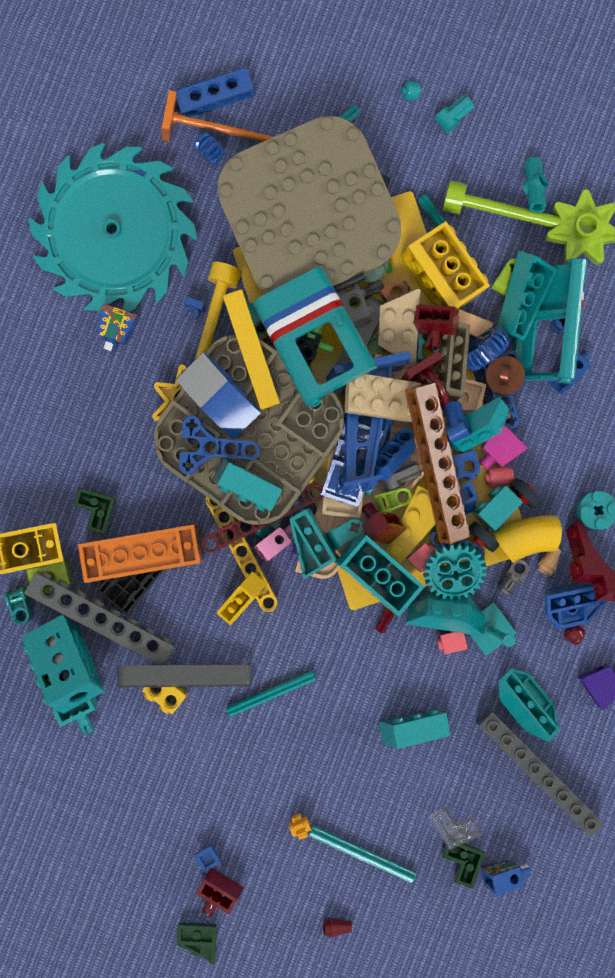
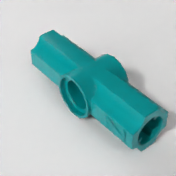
(535, 184)

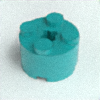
(585, 512)

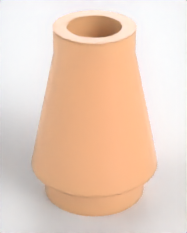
(549, 562)

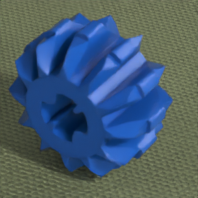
(209, 148)

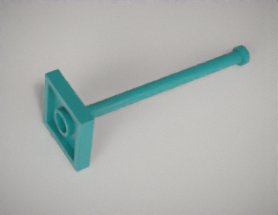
(496, 630)

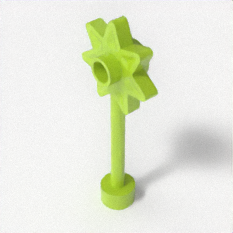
(579, 227)

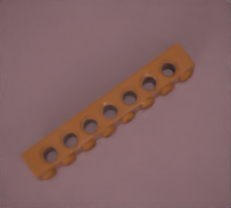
(430, 455)

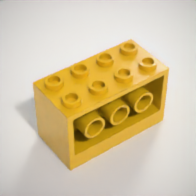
(445, 268)

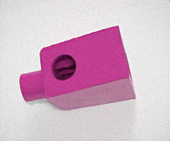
(501, 449)

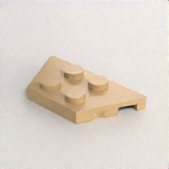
(396, 325)

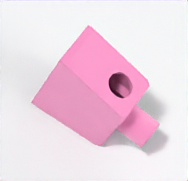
(269, 548)

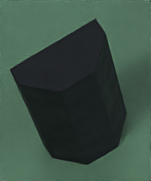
(127, 590)

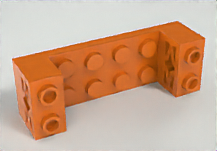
(140, 553)

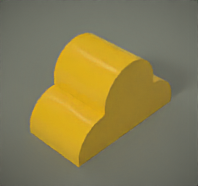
(29, 548)

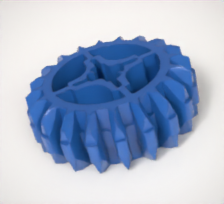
(486, 348)

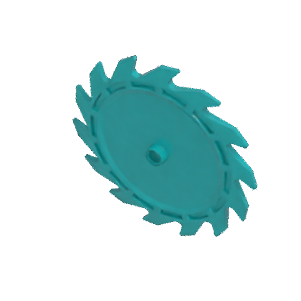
(107, 195)

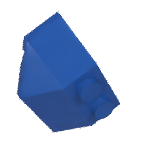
(571, 605)

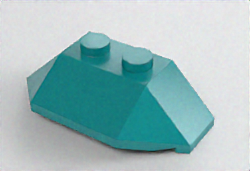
(485, 425)
(447, 614)
(528, 704)

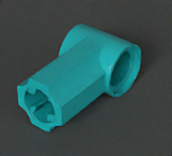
(450, 116)

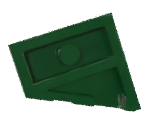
(198, 939)

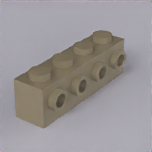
(454, 362)

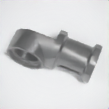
(513, 578)

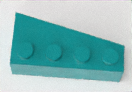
(525, 294)

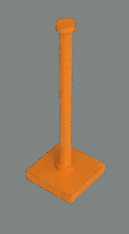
(171, 117)

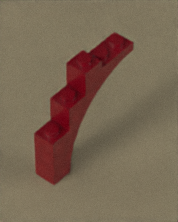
(588, 564)

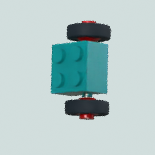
(498, 508)

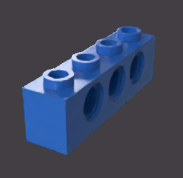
(224, 97)

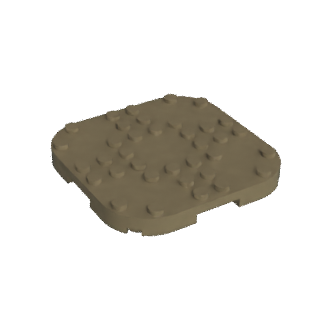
(309, 204)
(290, 434)

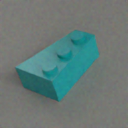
(414, 729)

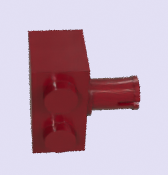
(436, 321)
(381, 525)
(218, 892)

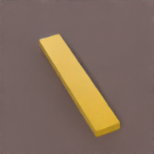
(251, 349)

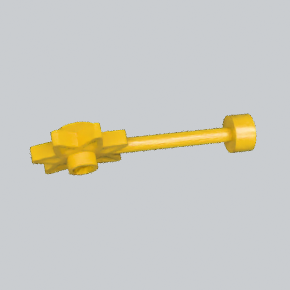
(224, 277)

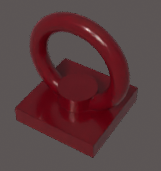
(423, 371)

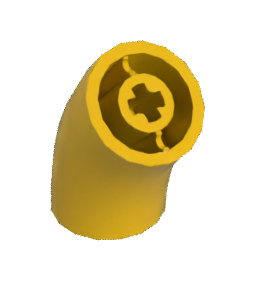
(530, 536)

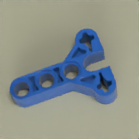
(205, 437)

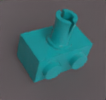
(79, 714)

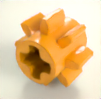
(299, 826)

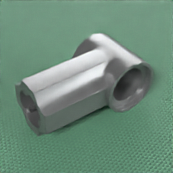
(403, 474)

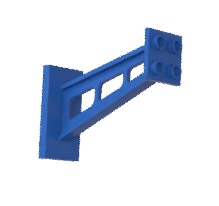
(367, 480)

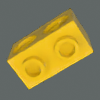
(161, 697)

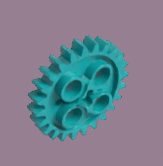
(452, 556)

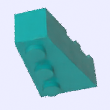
(246, 485)
(312, 543)

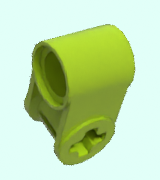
(502, 281)
(391, 500)

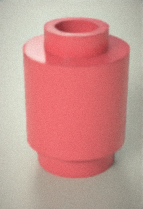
(499, 477)

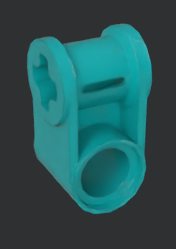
(342, 534)
(18, 604)

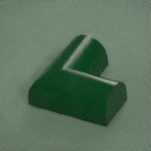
(101, 508)
(469, 862)

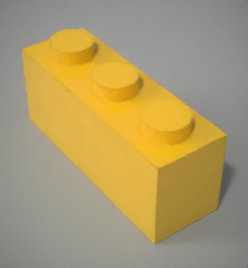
(241, 598)

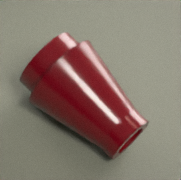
(335, 927)

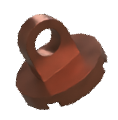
(505, 375)

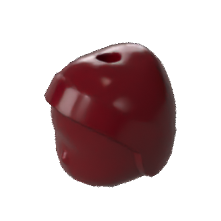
(574, 634)

